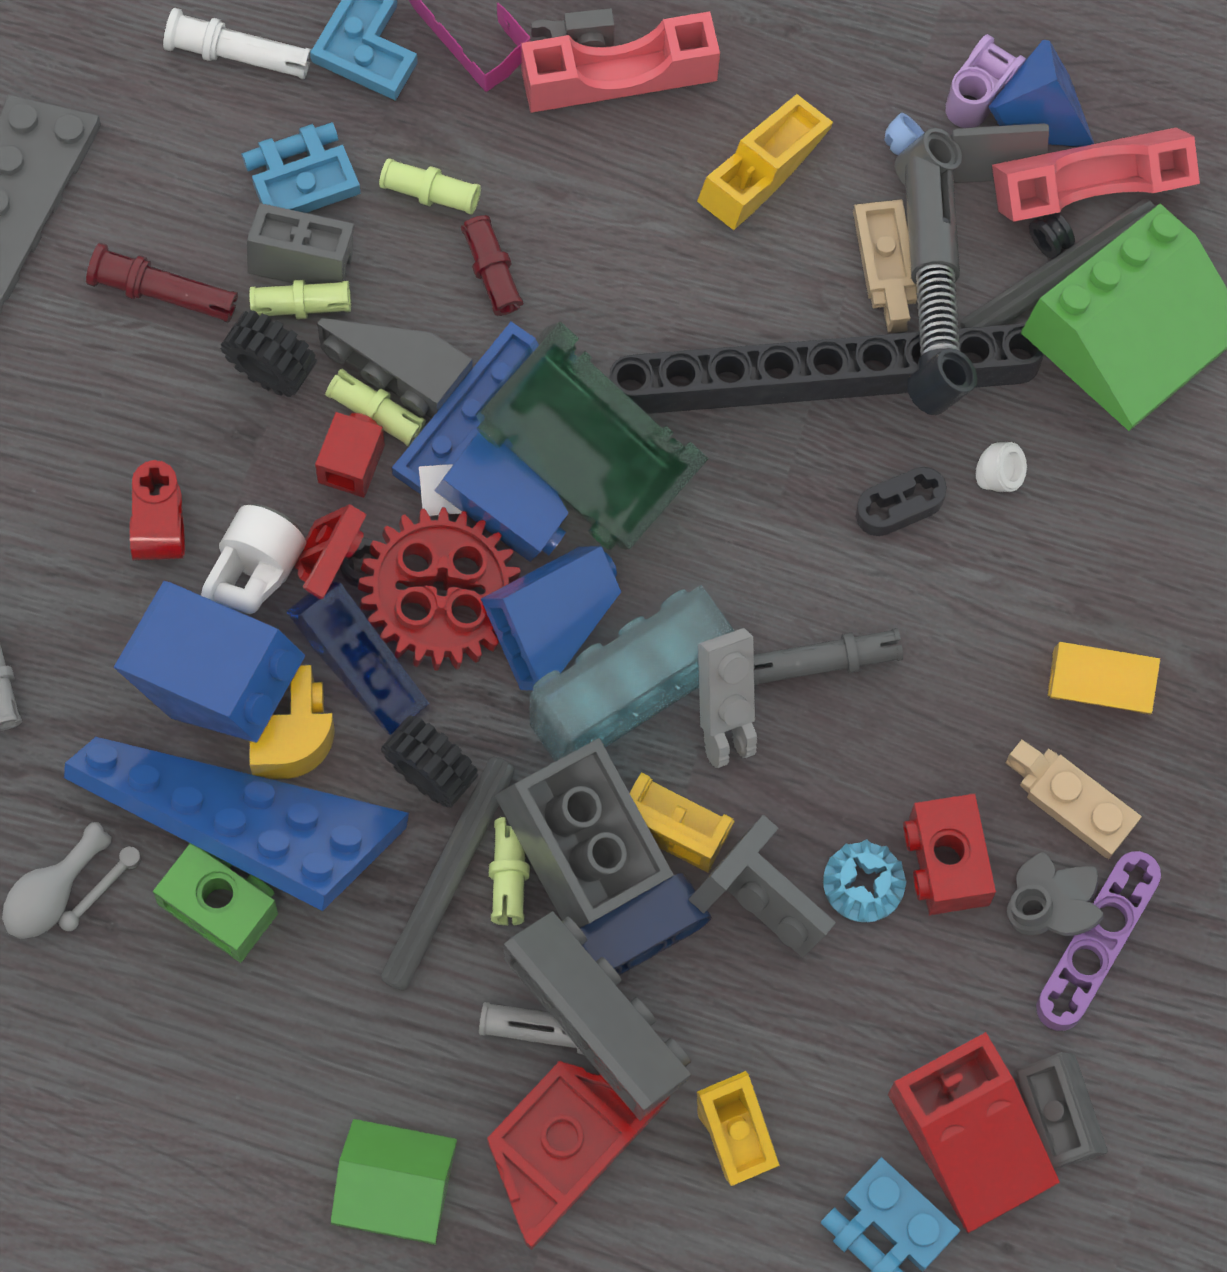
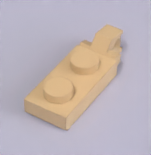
(886, 260)
(1073, 798)

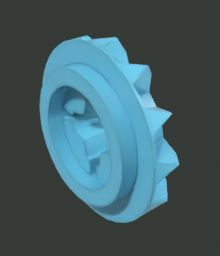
(857, 902)

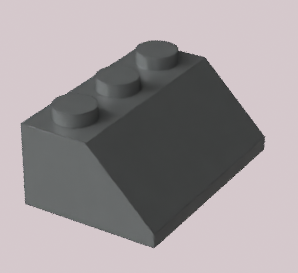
(584, 834)

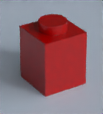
(350, 453)

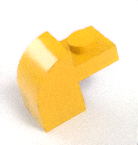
(295, 741)

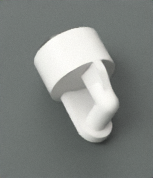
(260, 545)

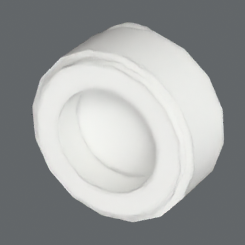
(1001, 467)

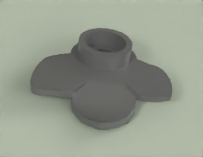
(1060, 895)

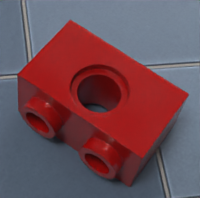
(957, 825)

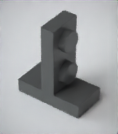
(765, 892)

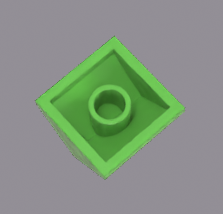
(393, 1181)

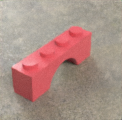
(672, 56)
(1129, 164)

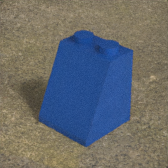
(209, 663)

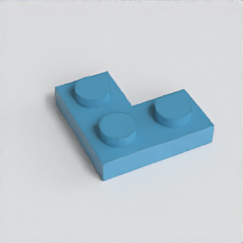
(357, 52)

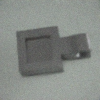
(587, 28)

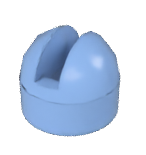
(902, 133)

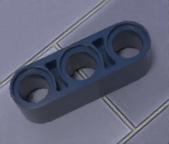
(645, 925)

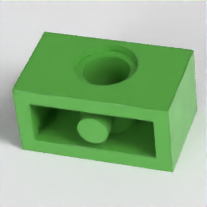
(230, 928)

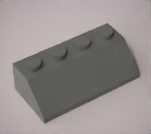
(596, 1014)

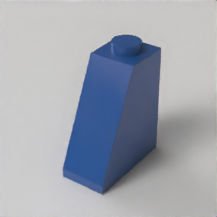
(507, 495)
(552, 611)

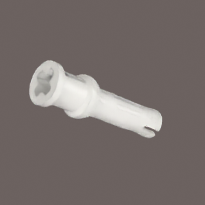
(215, 40)

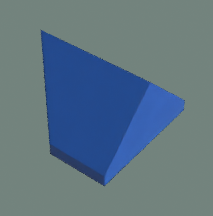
(1043, 94)

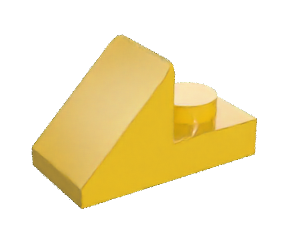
(736, 1128)

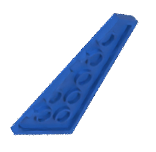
(269, 828)

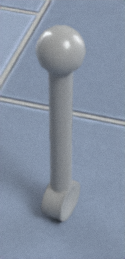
(129, 859)

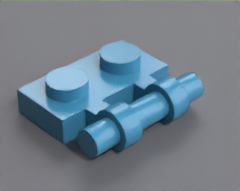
(305, 183)
(898, 1214)

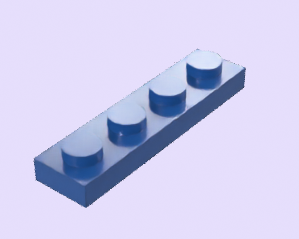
(456, 420)

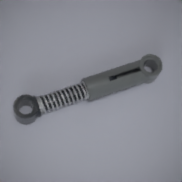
(927, 173)

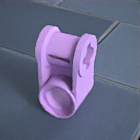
(981, 77)

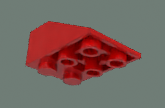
(974, 1132)

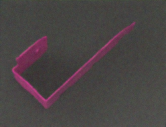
(502, 71)

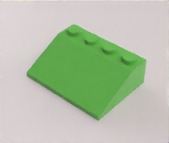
(1135, 318)

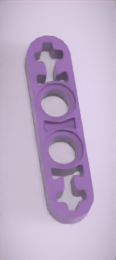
(1101, 942)

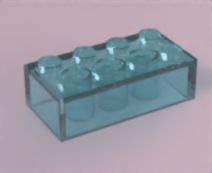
(628, 678)

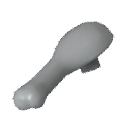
(42, 894)

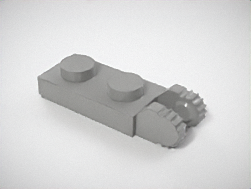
(727, 695)

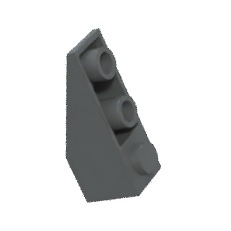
(405, 361)

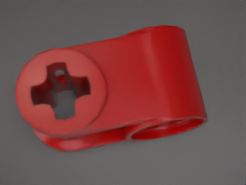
(158, 519)

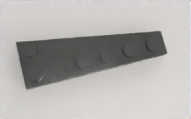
(37, 157)

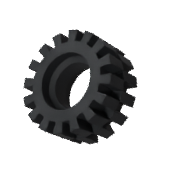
(268, 353)
(429, 761)

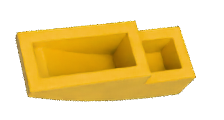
(763, 161)

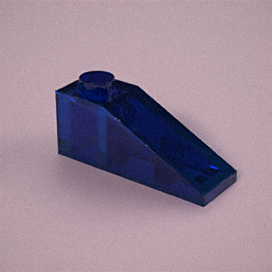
(358, 656)

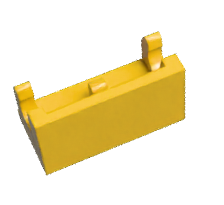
(1103, 677)
(681, 824)

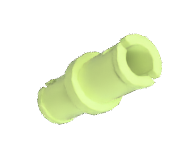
(429, 186)
(301, 299)
(375, 405)
(509, 874)

